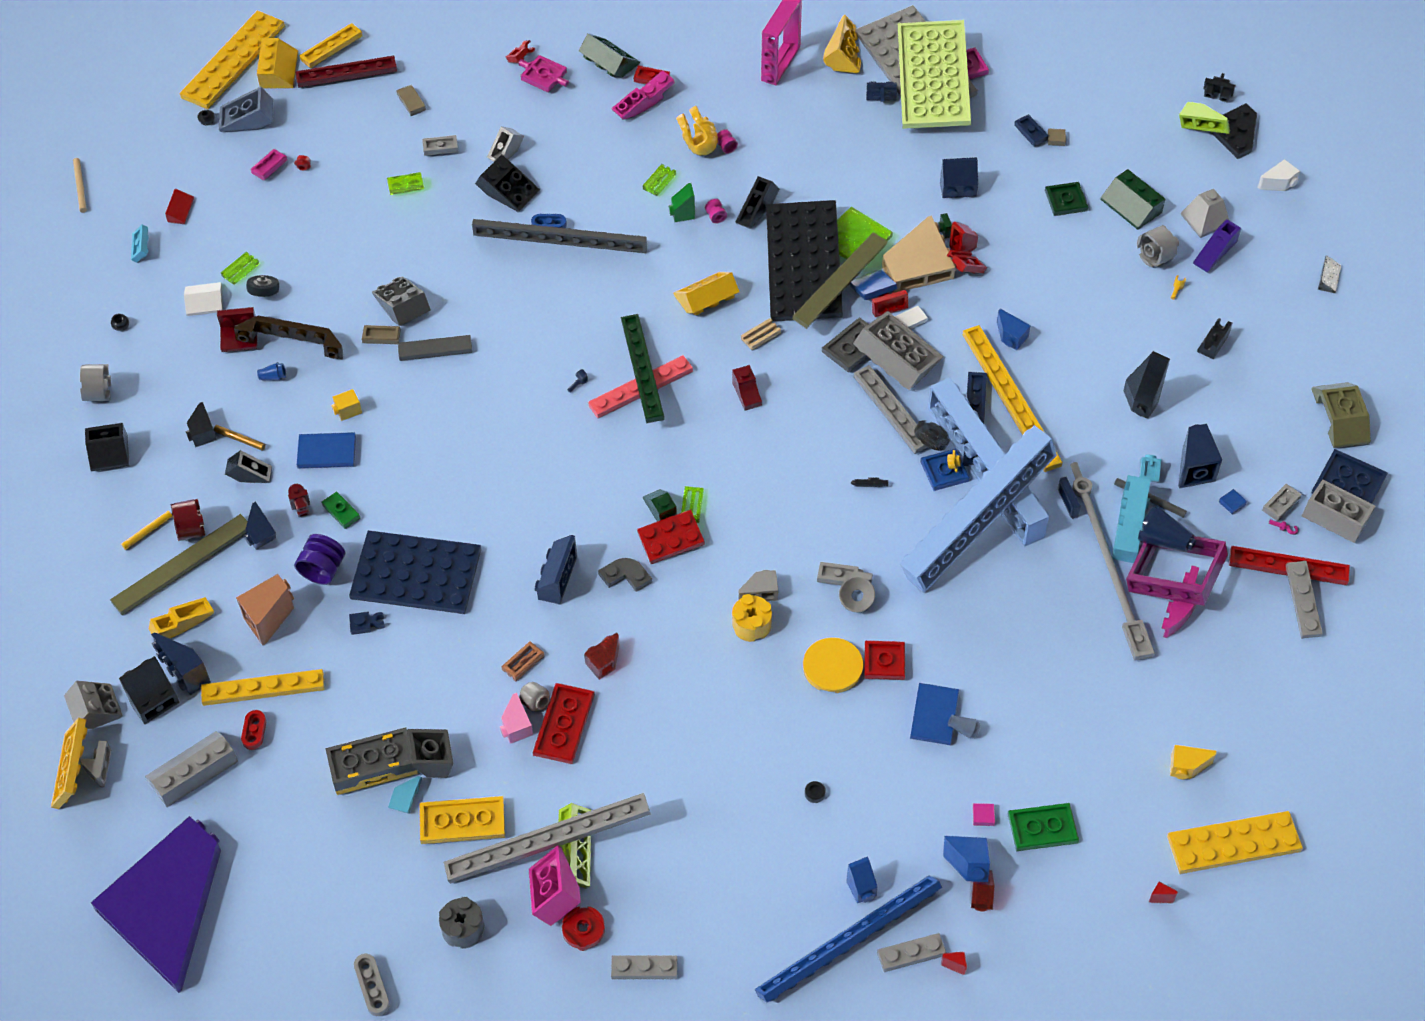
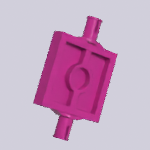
(543, 73)

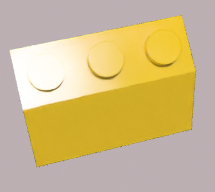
(276, 64)
(707, 292)

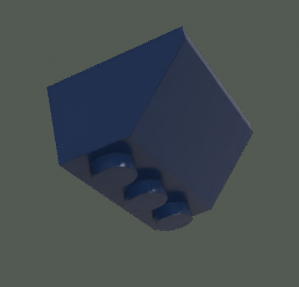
(557, 570)

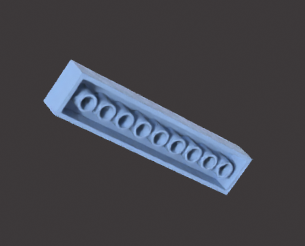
(962, 425)
(978, 508)

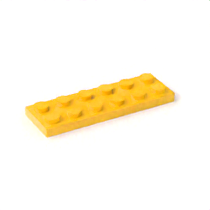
(1234, 842)

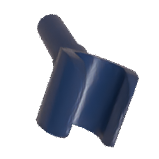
(582, 378)

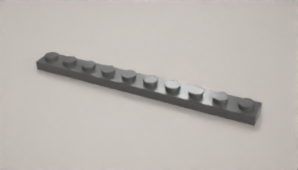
(559, 236)

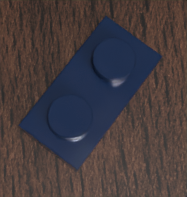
(1031, 130)

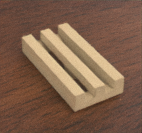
(758, 332)

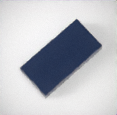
(1068, 497)

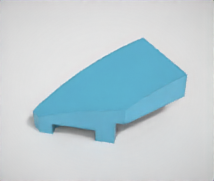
(404, 795)

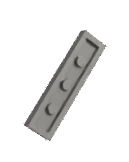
(1303, 599)

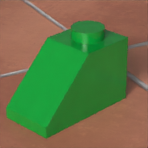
(683, 204)

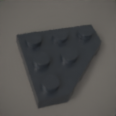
(1242, 130)

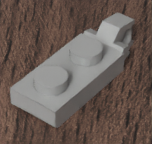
(838, 573)

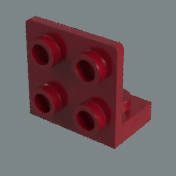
(228, 320)

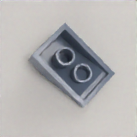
(247, 112)

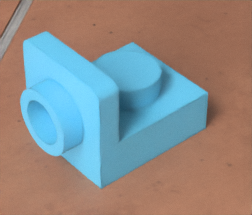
(1150, 468)

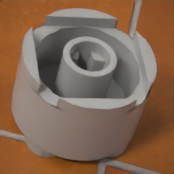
(1157, 246)
(95, 382)

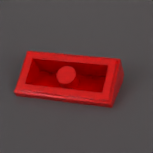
(179, 207)

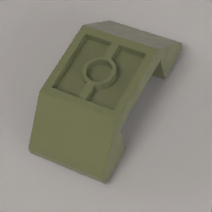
(1346, 414)

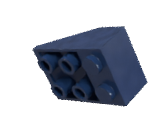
(181, 663)

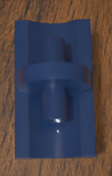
(881, 91)

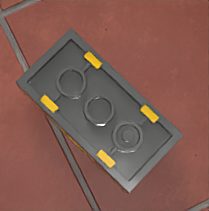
(370, 761)

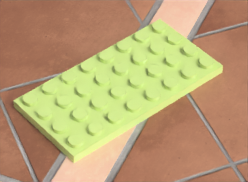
(933, 74)

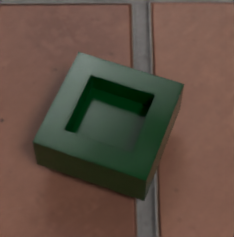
(945, 225)

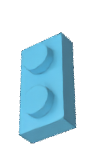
(139, 243)

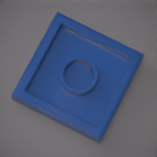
(873, 284)
(939, 473)

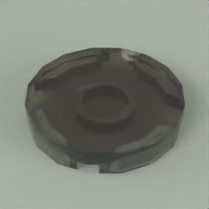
(931, 435)

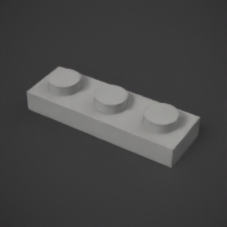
(911, 952)
(644, 967)

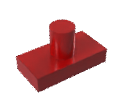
(889, 302)

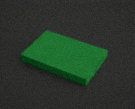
(1043, 827)

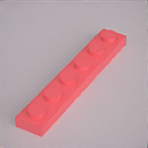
(629, 392)

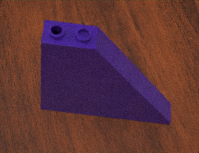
(163, 899)

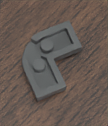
(625, 569)

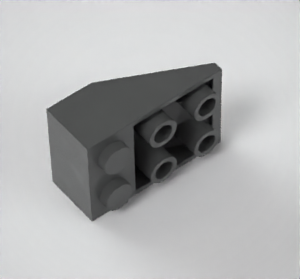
(402, 300)

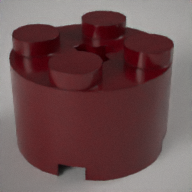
(187, 519)

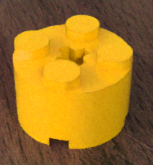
(751, 618)

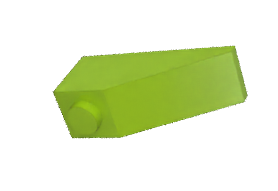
(1202, 117)

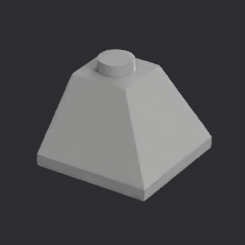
(1205, 213)

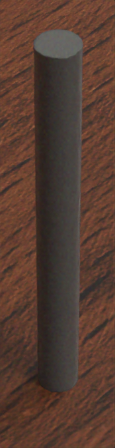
(1156, 500)

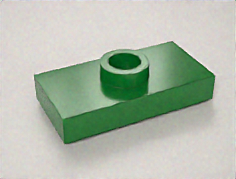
(340, 509)

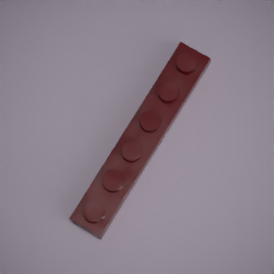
(346, 71)

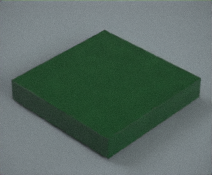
(1066, 198)

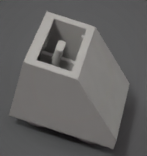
(92, 702)

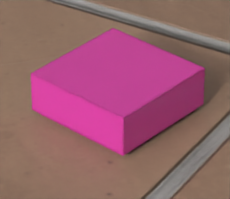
(983, 814)

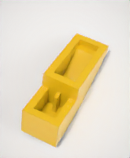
(181, 618)

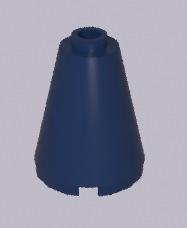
(1165, 531)

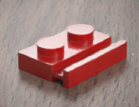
(966, 262)

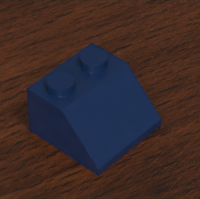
(959, 177)

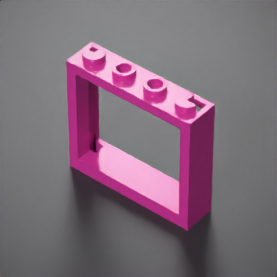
(775, 60)

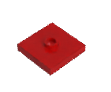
(884, 660)

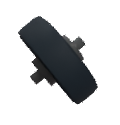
(262, 285)

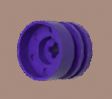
(319, 559)

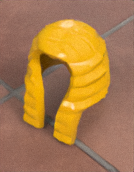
(705, 133)

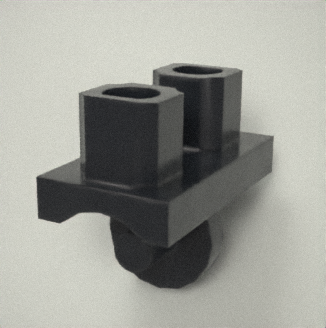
(1219, 85)

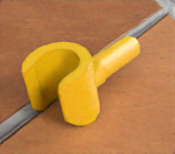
(1177, 285)

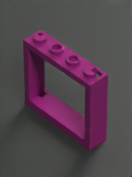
(1177, 590)

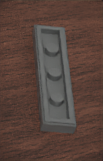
(434, 347)

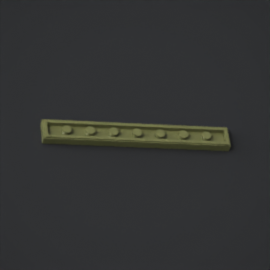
(839, 280)
(180, 565)

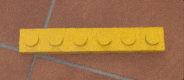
(262, 687)

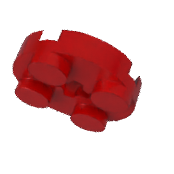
(583, 916)

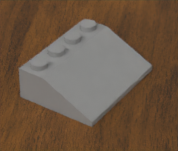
(897, 350)

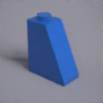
(968, 857)

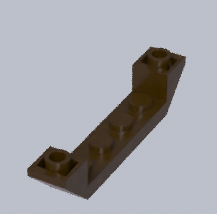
(248, 330)

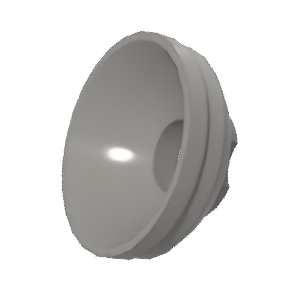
(851, 585)

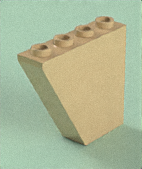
(919, 258)

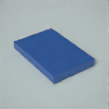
(326, 450)
(932, 713)

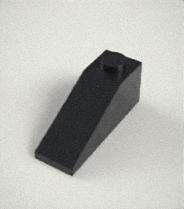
(762, 193)

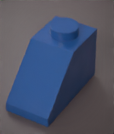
(1011, 329)
(861, 880)

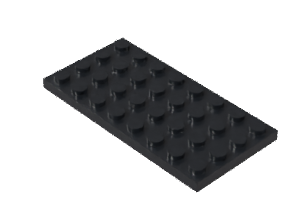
(801, 255)

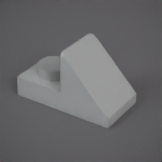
(98, 767)

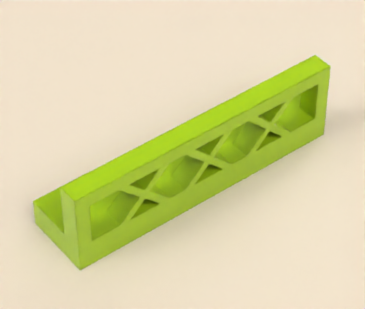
(570, 849)

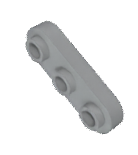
(369, 977)

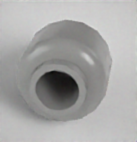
(534, 696)

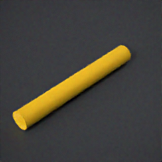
(146, 530)

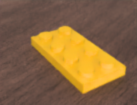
(68, 763)
(462, 820)

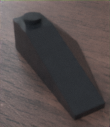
(1146, 384)

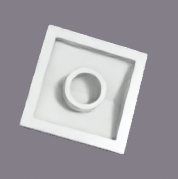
(203, 299)

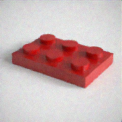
(670, 536)

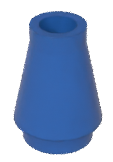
(273, 372)

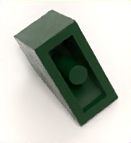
(660, 504)

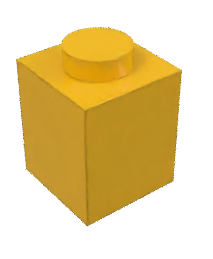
(346, 405)

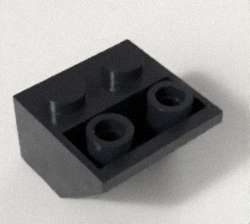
(107, 446)

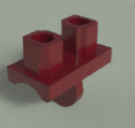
(299, 499)

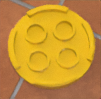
(833, 665)

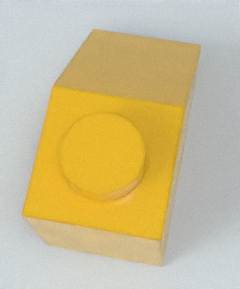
(1189, 761)

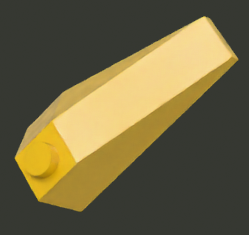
(842, 48)

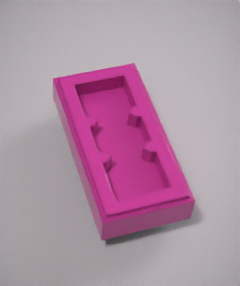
(268, 164)

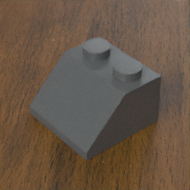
(430, 752)

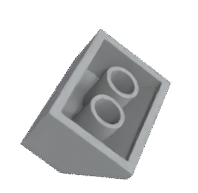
(1338, 511)

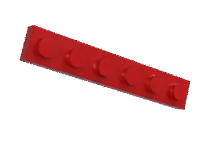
(1276, 563)

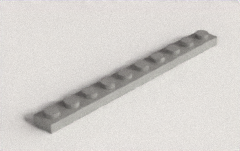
(546, 838)

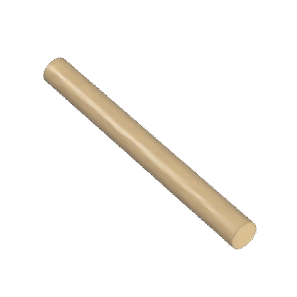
(79, 184)

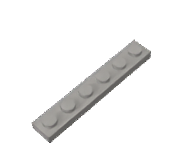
(889, 406)

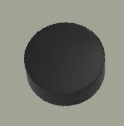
(814, 792)

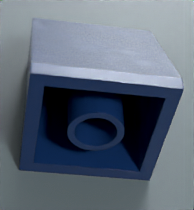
(1199, 457)

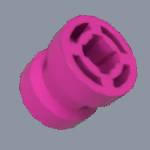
(726, 141)
(716, 212)

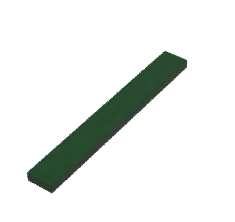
(642, 368)

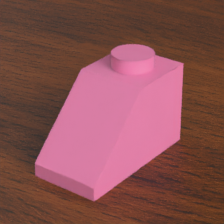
(515, 721)

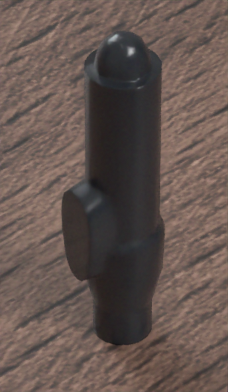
(870, 482)

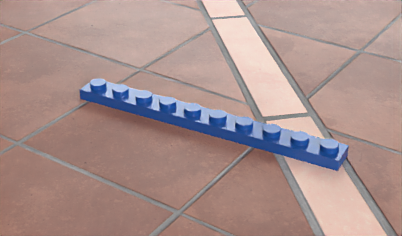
(848, 938)

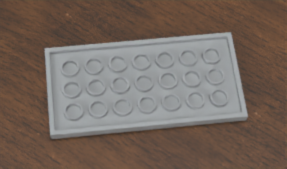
(882, 43)

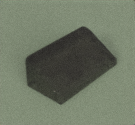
(1329, 275)

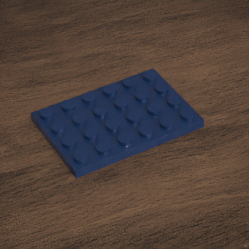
(415, 572)

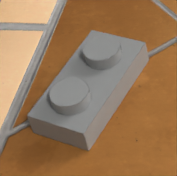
(440, 145)
(1281, 502)

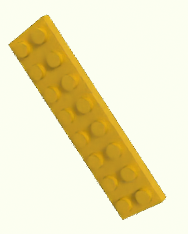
(231, 60)

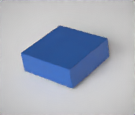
(1232, 501)

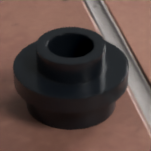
(206, 117)
(119, 322)

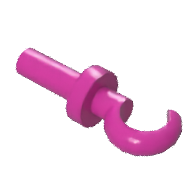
(1283, 526)

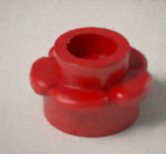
(303, 162)

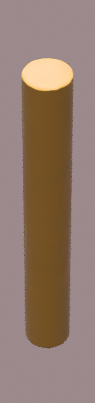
(239, 437)

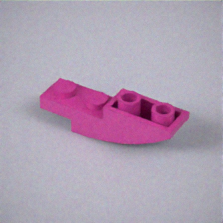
(641, 100)
(1179, 610)

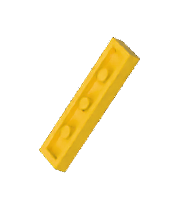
(330, 45)

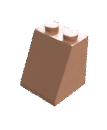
(266, 607)

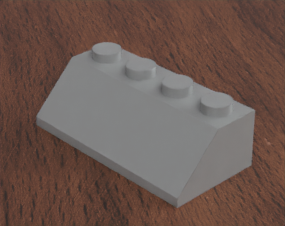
(192, 768)

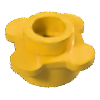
(954, 461)

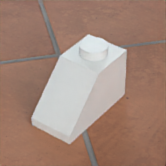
(1279, 177)

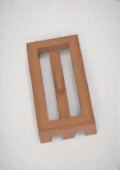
(529, 658)

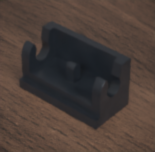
(1215, 339)

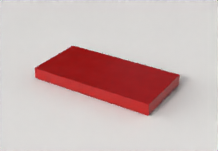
(563, 723)

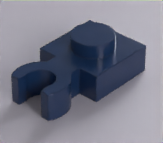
(363, 622)

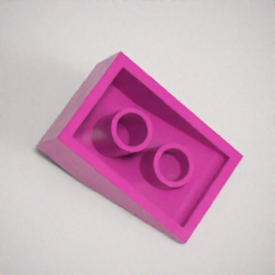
(553, 887)

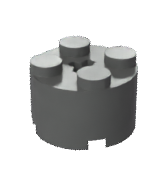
(457, 912)

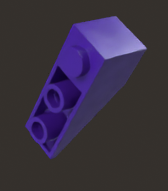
(1218, 245)

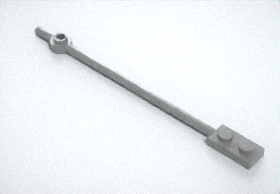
(1134, 630)

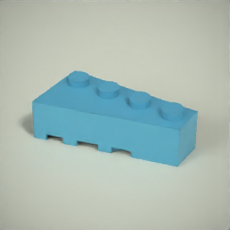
(1130, 519)

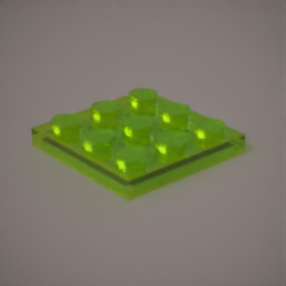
(855, 229)

